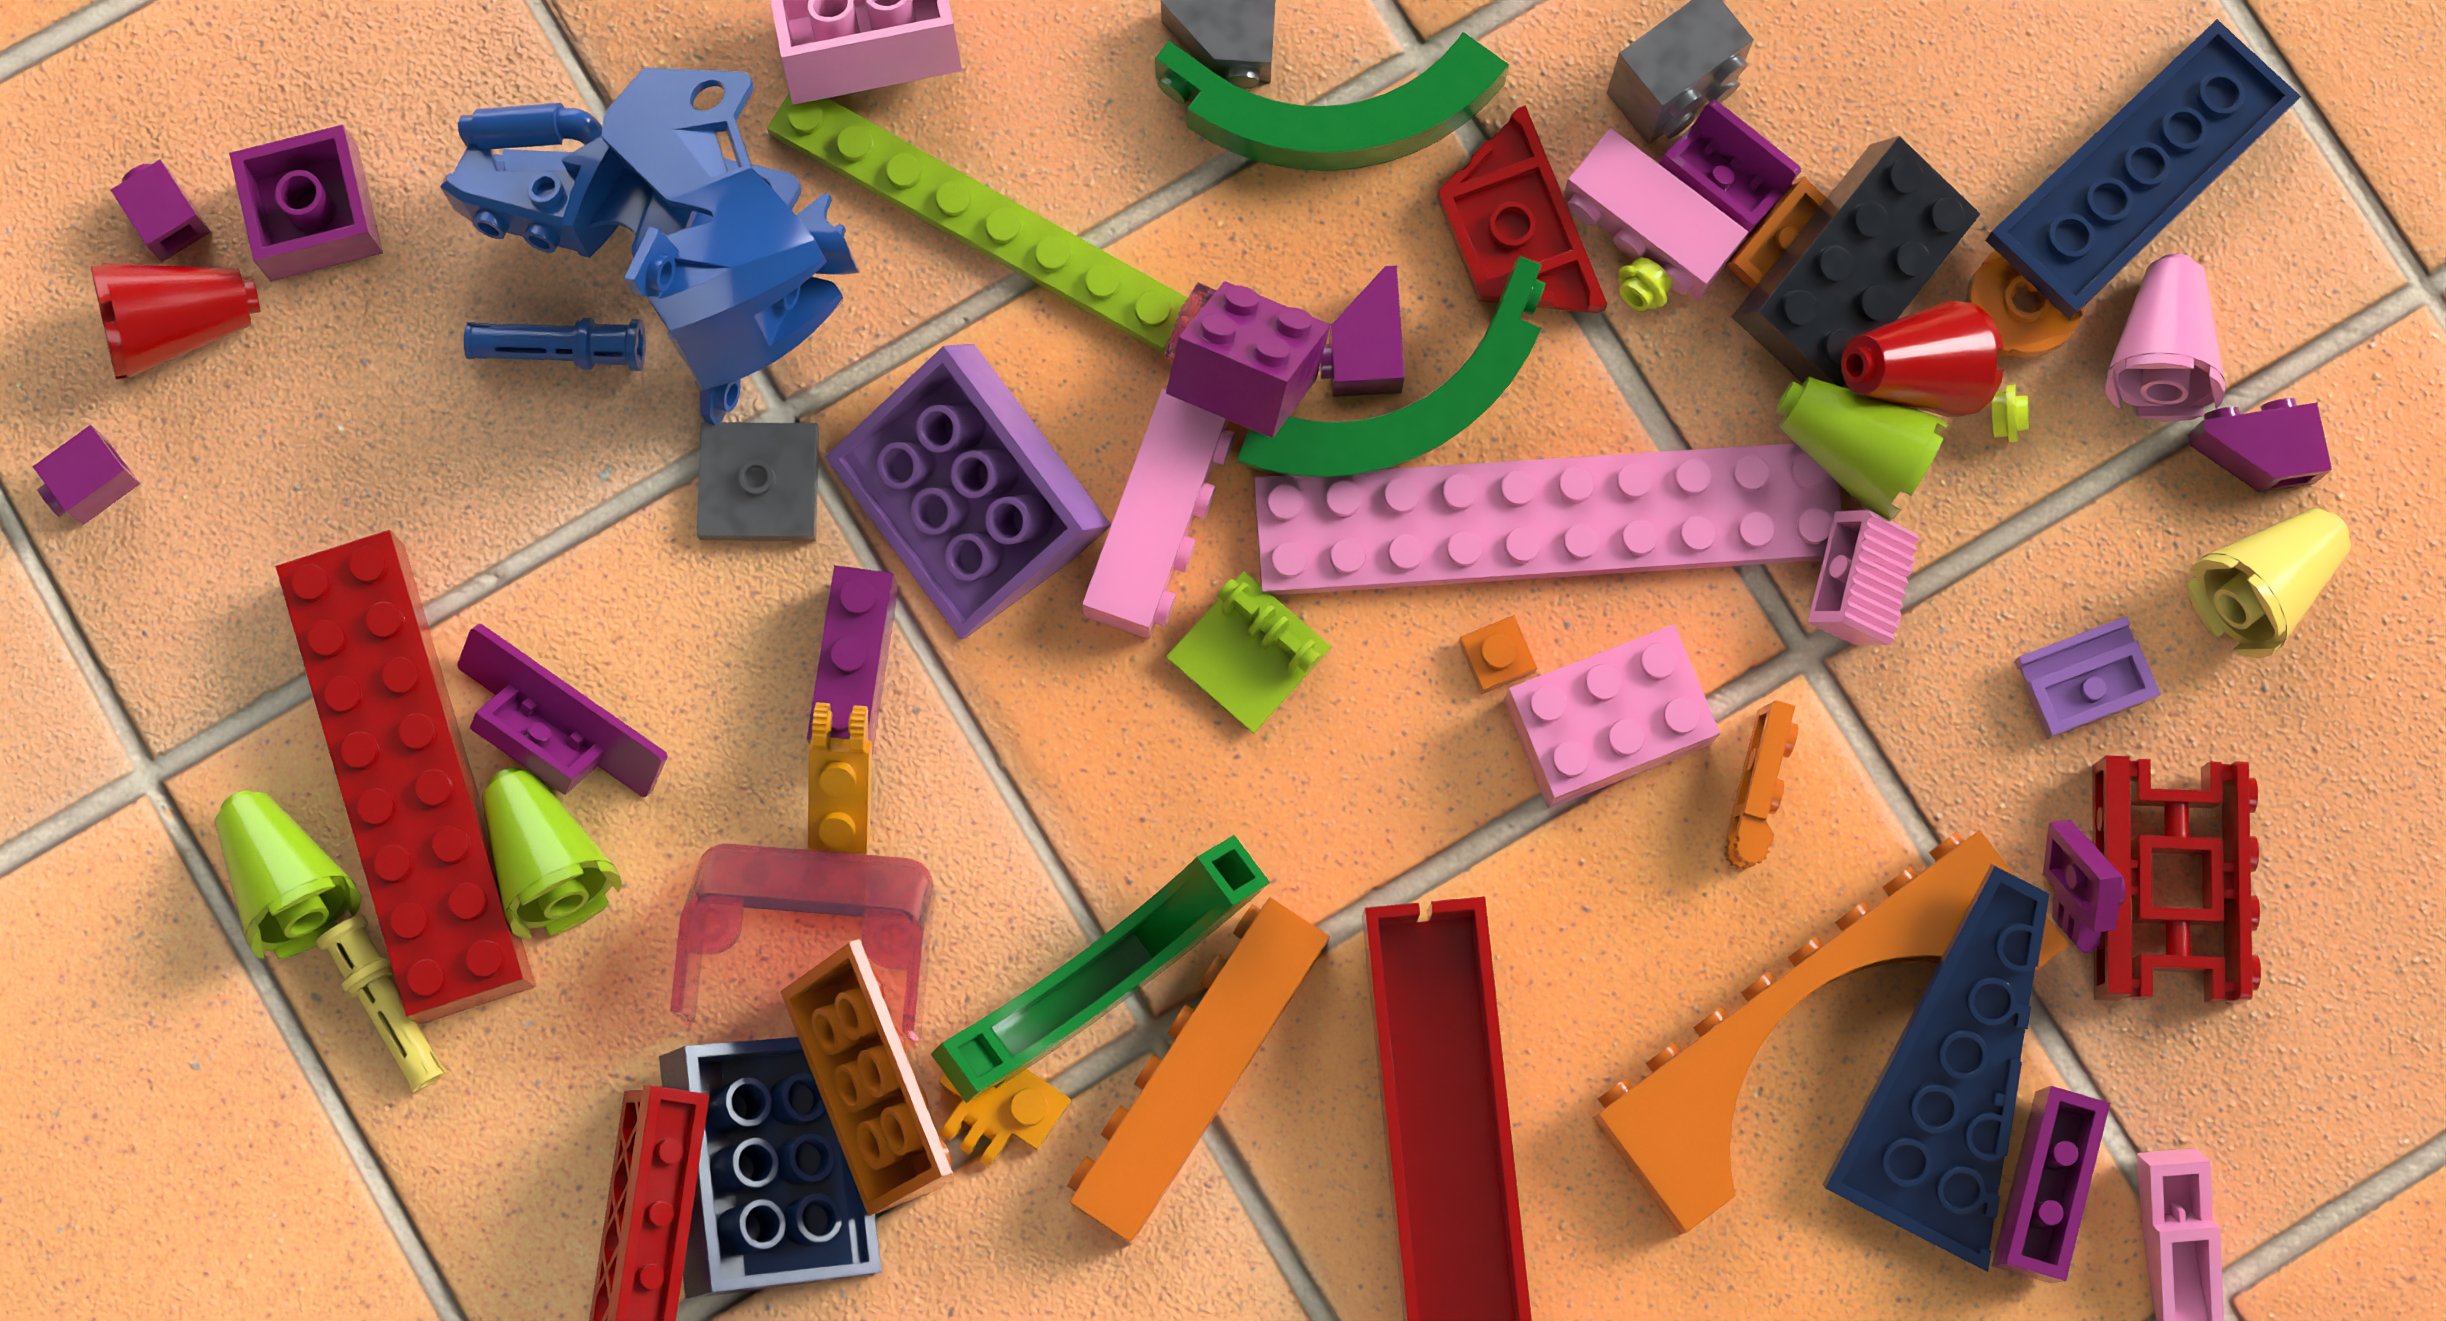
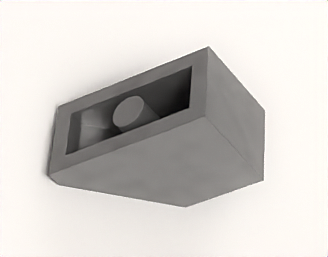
(1226, 36)

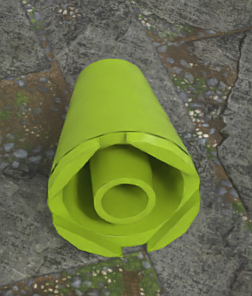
(1861, 440)
(543, 857)
(280, 877)

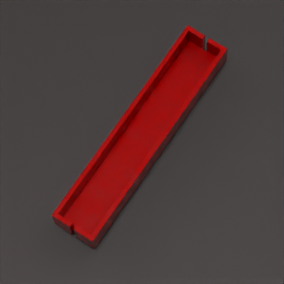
(1445, 1112)

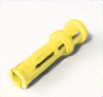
(369, 979)

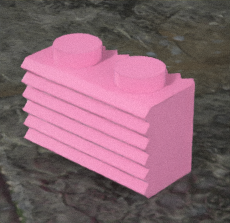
(1863, 578)

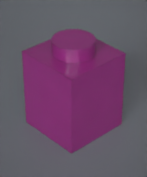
(159, 209)
(84, 476)

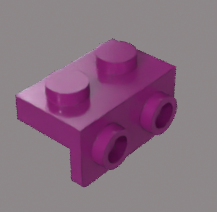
(1731, 165)

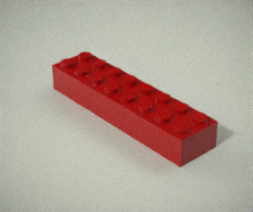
(404, 776)

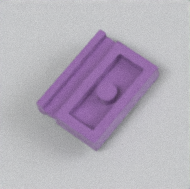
(2087, 678)

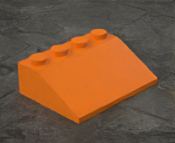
(867, 1081)

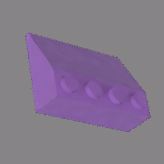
(966, 488)

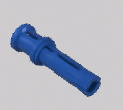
(582, 343)

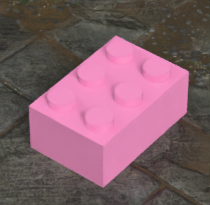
(862, 44)
(1611, 716)

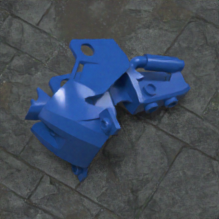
(710, 232)

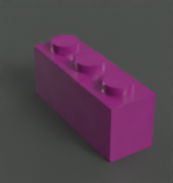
(855, 646)
(2051, 1184)

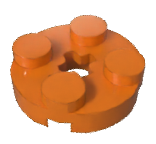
(2022, 333)

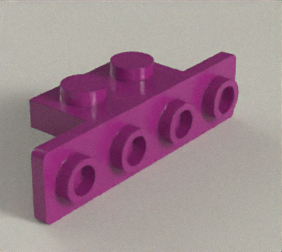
(550, 723)

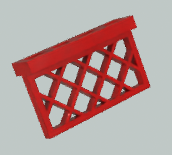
(649, 1205)

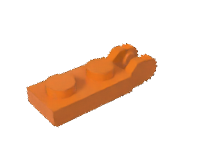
(1759, 788)

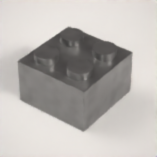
(1680, 68)

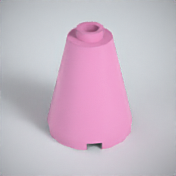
(2169, 346)

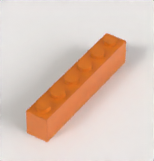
(1198, 1070)

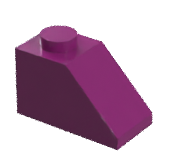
(1367, 342)

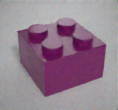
(305, 203)
(1247, 358)

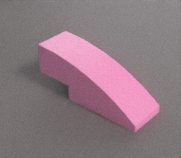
(2181, 1235)

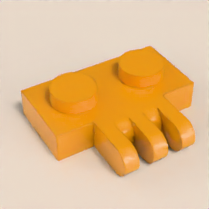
(1018, 1107)

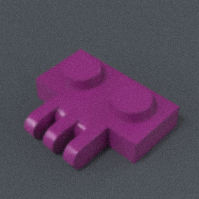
(2084, 885)

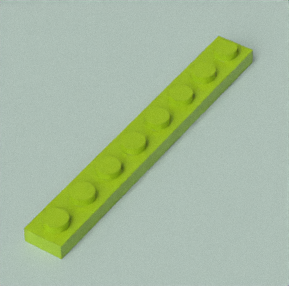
(980, 218)

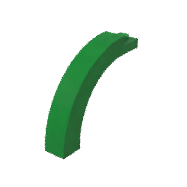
(1335, 135)
(1403, 435)
(1104, 973)

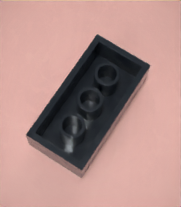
(1856, 260)

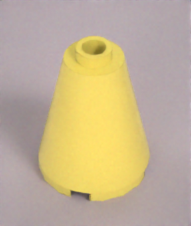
(2268, 580)

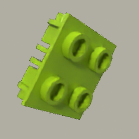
(1248, 652)

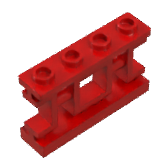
(2225, 879)

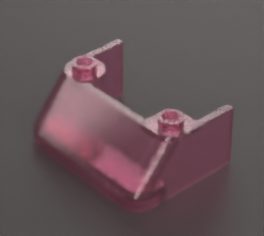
(887, 891)

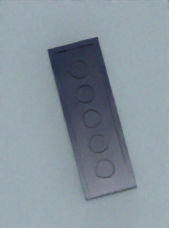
(2142, 169)

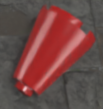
(168, 311)
(1929, 360)

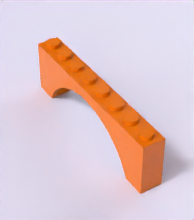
(1680, 1117)

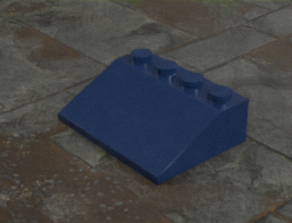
(771, 1174)

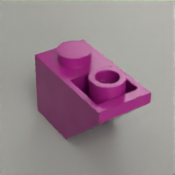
(2267, 447)

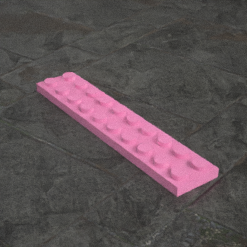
(1543, 519)

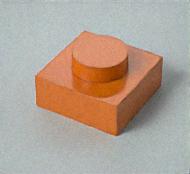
(1497, 654)

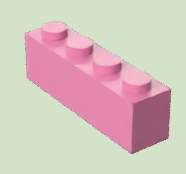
(1156, 515)

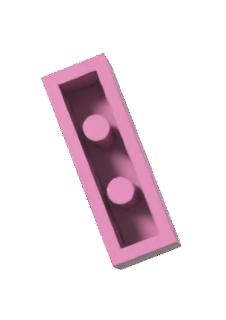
(1653, 214)

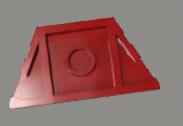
(1512, 208)

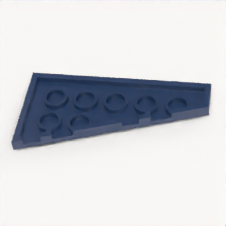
(1946, 1099)

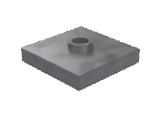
(758, 481)

